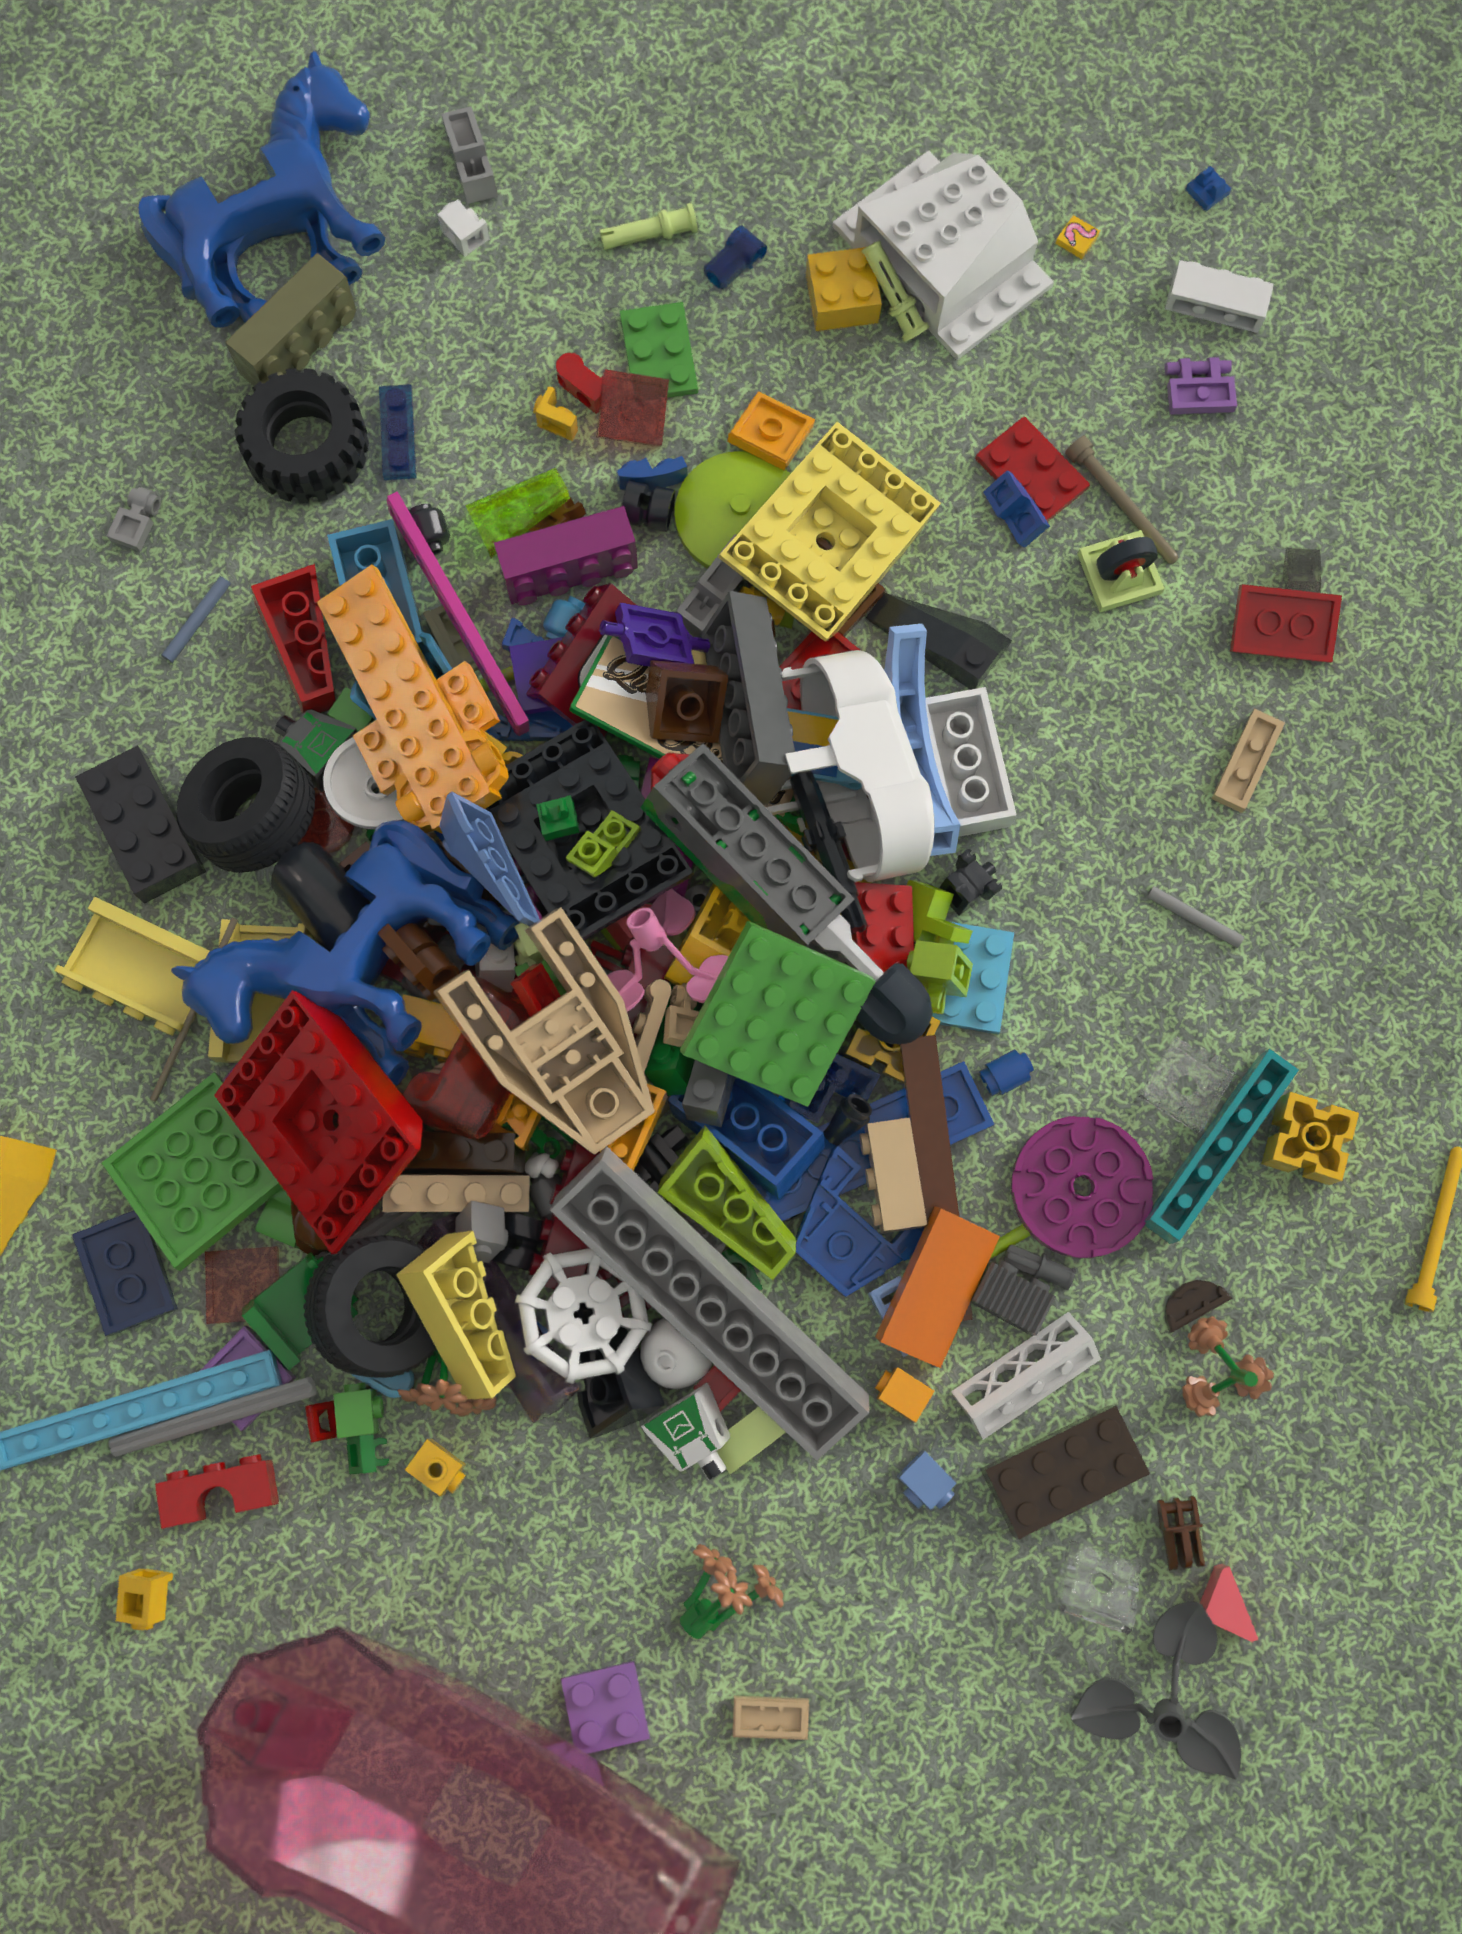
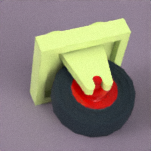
(1121, 570)

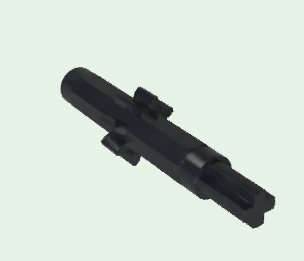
(825, 841)

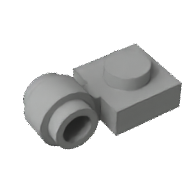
(133, 526)

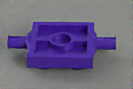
(653, 635)

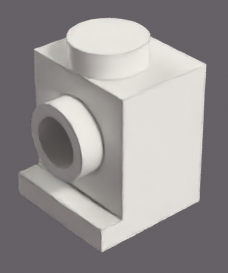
(463, 227)

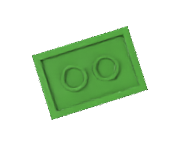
(660, 346)

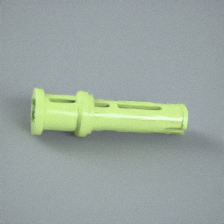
(663, 225)
(906, 304)

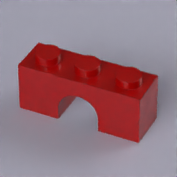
(184, 1496)

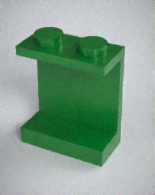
(279, 1311)

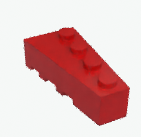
(298, 635)

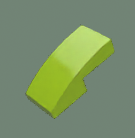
(597, 849)

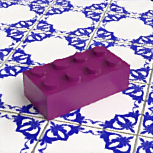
(567, 556)

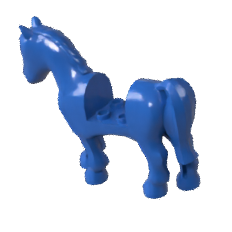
(207, 238)
(406, 883)

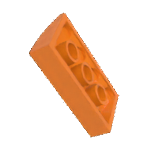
(937, 1287)

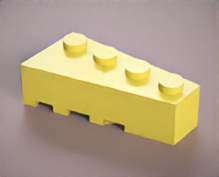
(459, 1315)

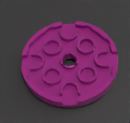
(1076, 1223)

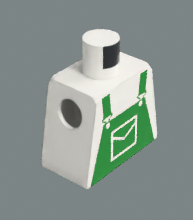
(691, 1432)

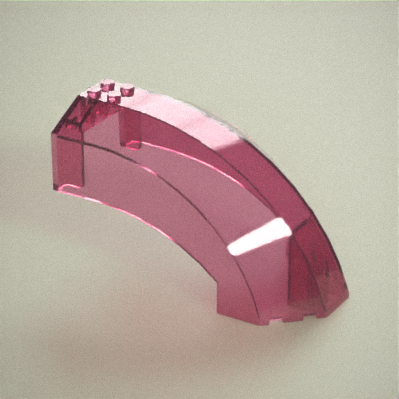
(435, 1806)

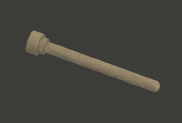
(1083, 454)

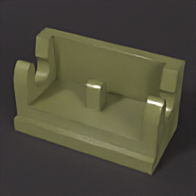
(447, 638)

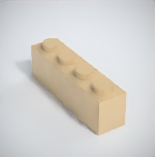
(454, 1191)

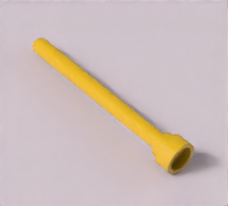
(1422, 1291)

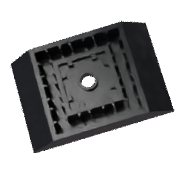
(588, 770)

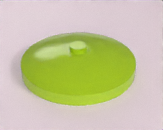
(721, 500)

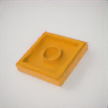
(771, 430)

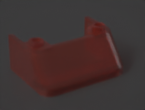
(465, 1092)

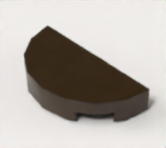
(1193, 1301)

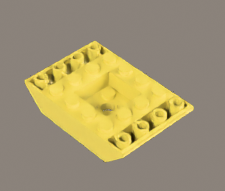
(854, 503)

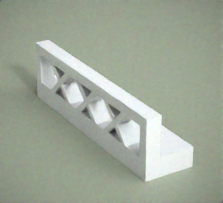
(1031, 1380)

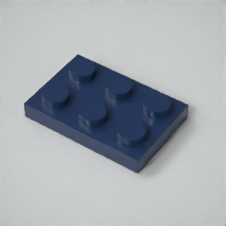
(124, 1273)

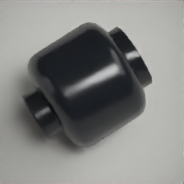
(432, 526)

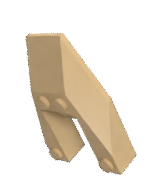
(570, 1058)

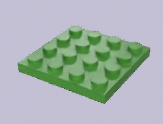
(777, 1014)
(191, 1175)

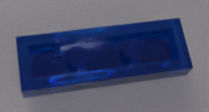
(397, 432)

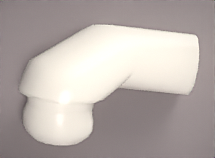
(541, 1164)

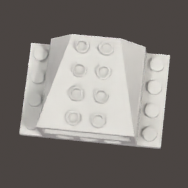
(955, 245)

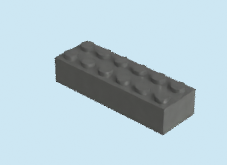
(755, 713)

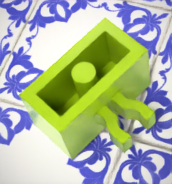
(941, 970)

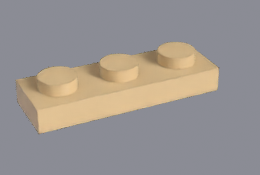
(1248, 760)

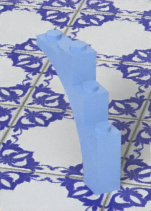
(907, 674)

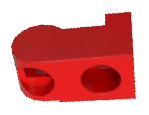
(579, 380)

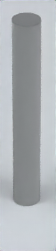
(1195, 917)

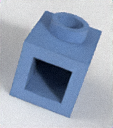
(926, 1482)

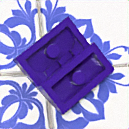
(526, 661)

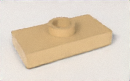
(770, 1717)

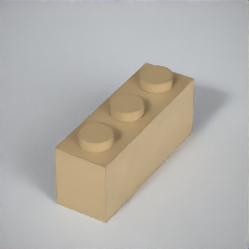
(893, 1175)

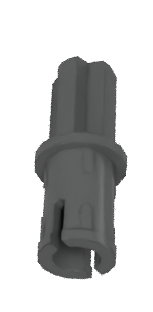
(1040, 1266)

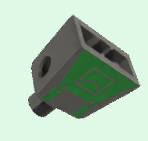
(313, 741)

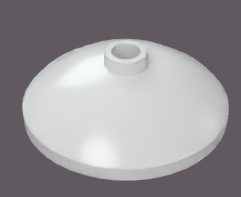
(351, 787)

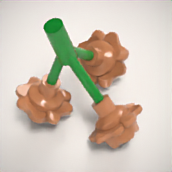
(1248, 1375)

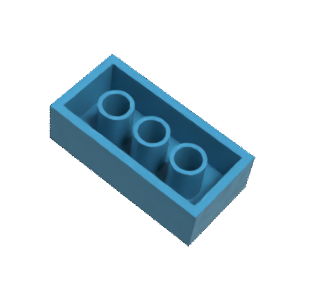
(381, 547)

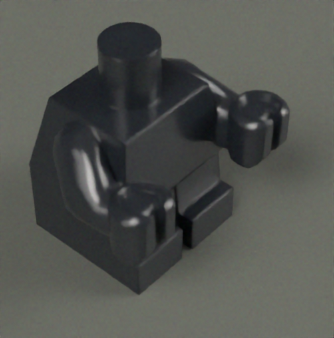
(970, 882)

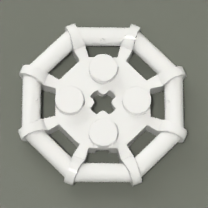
(570, 1331)

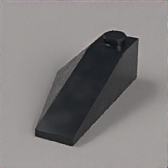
(954, 642)
(611, 1398)

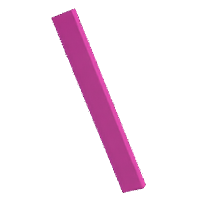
(457, 614)

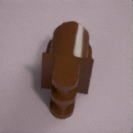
(1183, 1532)

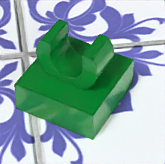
(558, 818)
(362, 1454)

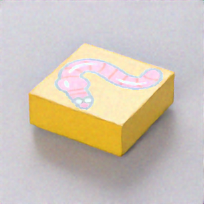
(1077, 237)

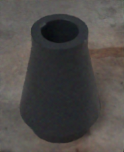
(848, 1118)

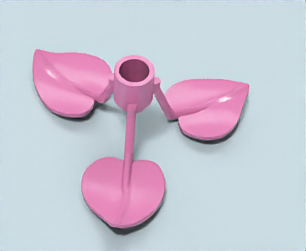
(650, 928)

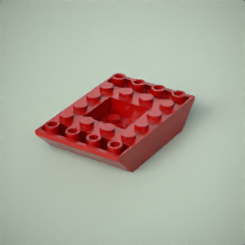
(285, 1103)

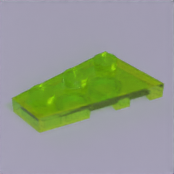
(517, 508)

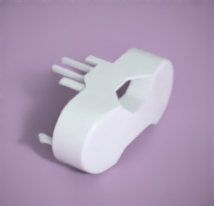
(895, 826)

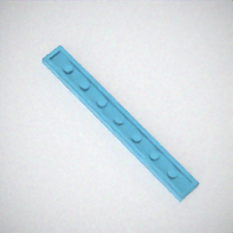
(138, 1409)

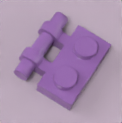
(1201, 394)

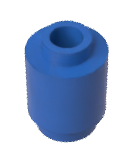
(1006, 1072)

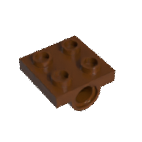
(420, 958)

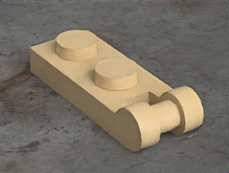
(649, 1022)

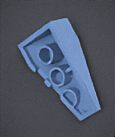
(479, 846)

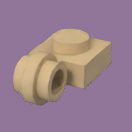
(679, 1016)

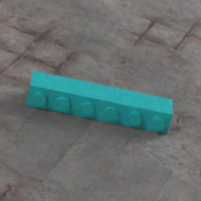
(1220, 1146)

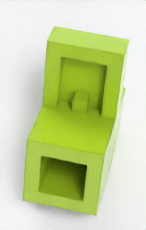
(929, 915)

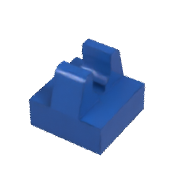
(1208, 188)

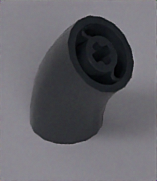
(317, 892)

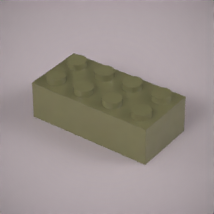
(293, 322)

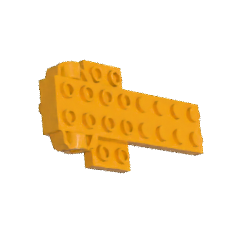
(425, 728)

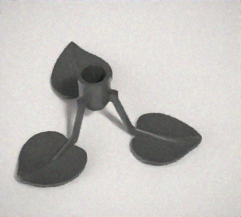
(1203, 1744)

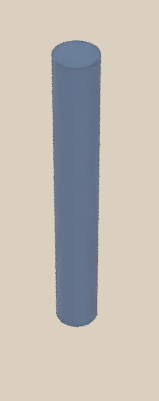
(196, 619)

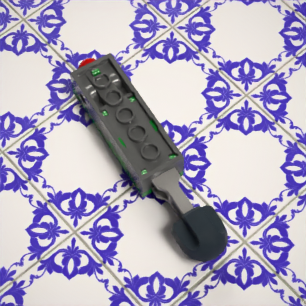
(775, 880)

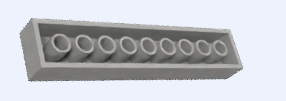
(711, 1303)

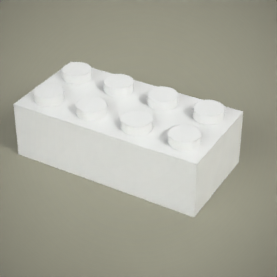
(970, 760)

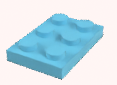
(985, 999)

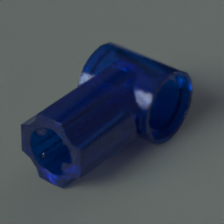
(738, 254)

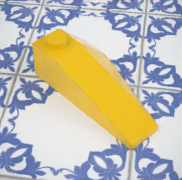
(23, 1177)

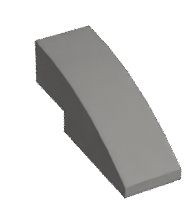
(469, 155)
(708, 595)

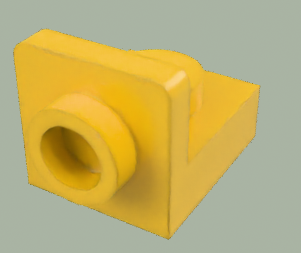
(555, 419)

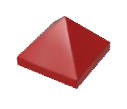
(313, 1413)

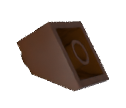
(685, 701)

